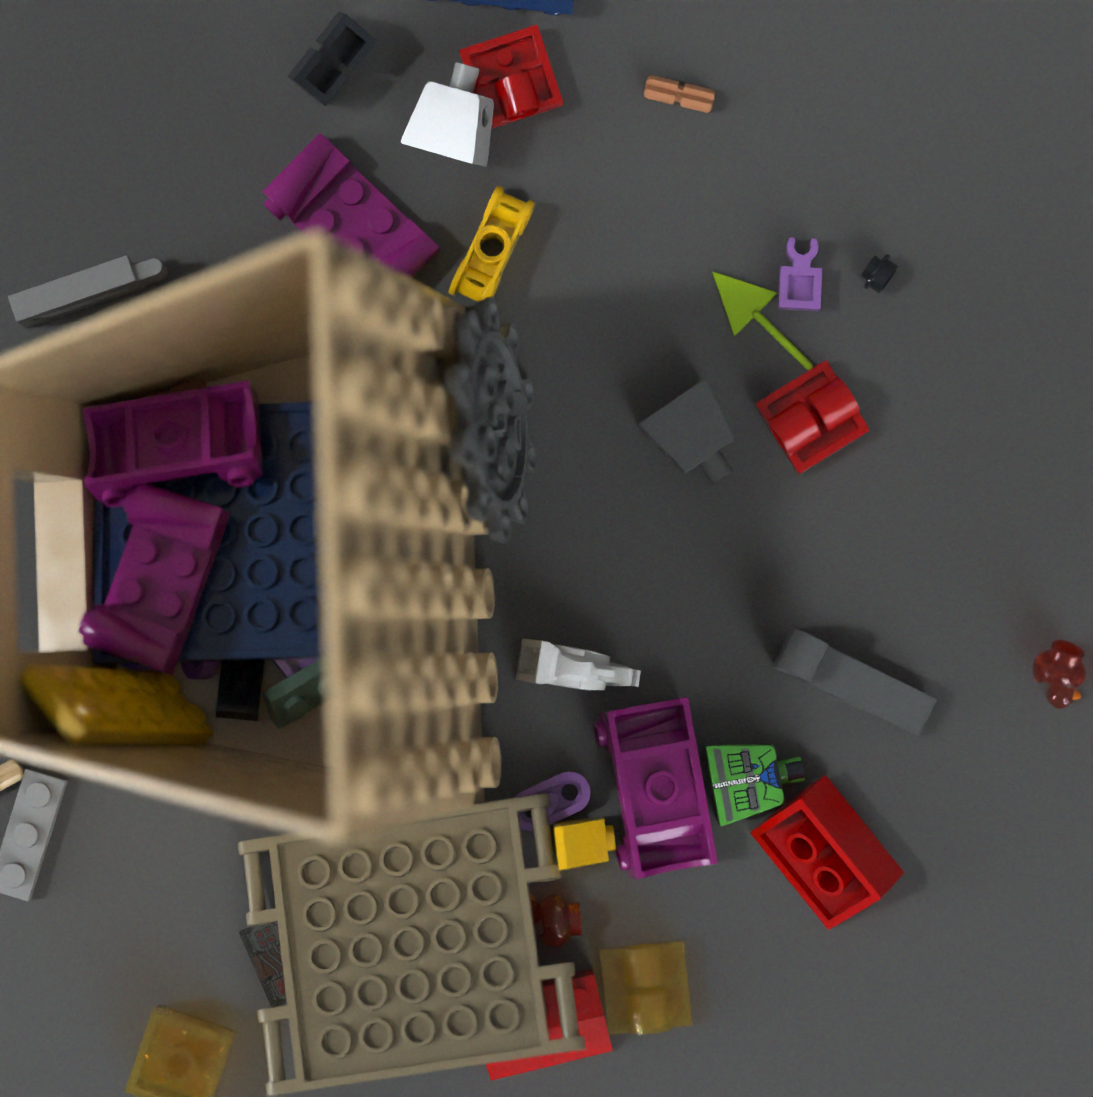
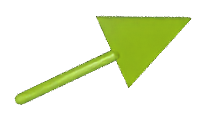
(742, 304)

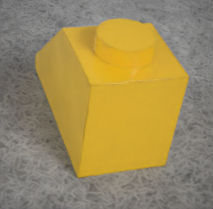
(583, 842)

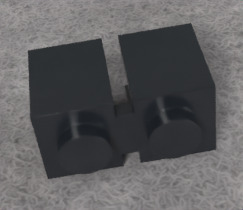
(340, 43)

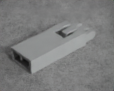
(84, 289)

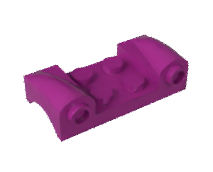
(332, 197)
(173, 439)
(157, 578)
(658, 787)

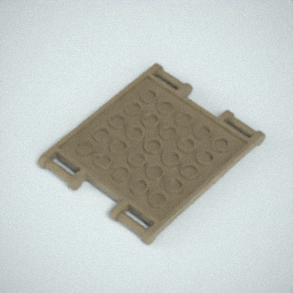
(409, 947)

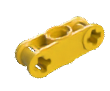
(503, 221)

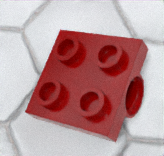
(514, 75)

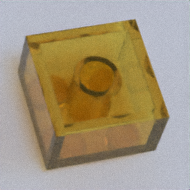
(180, 1056)

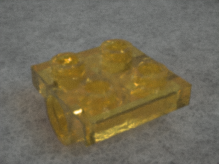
(646, 987)

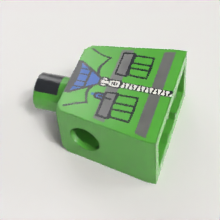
(748, 779)

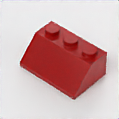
(827, 853)
(590, 1023)

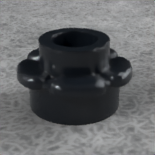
(879, 273)

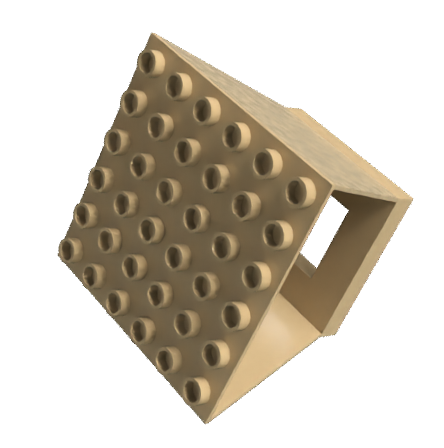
(395, 526)

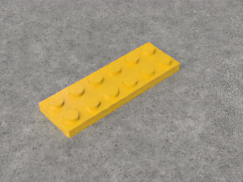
(117, 706)

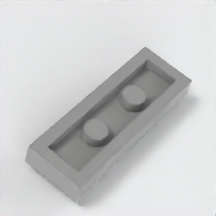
(29, 832)

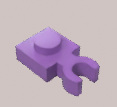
(800, 283)

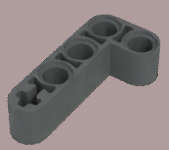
(854, 682)

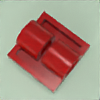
(812, 417)

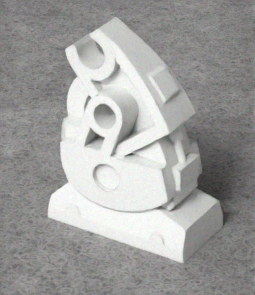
(571, 667)

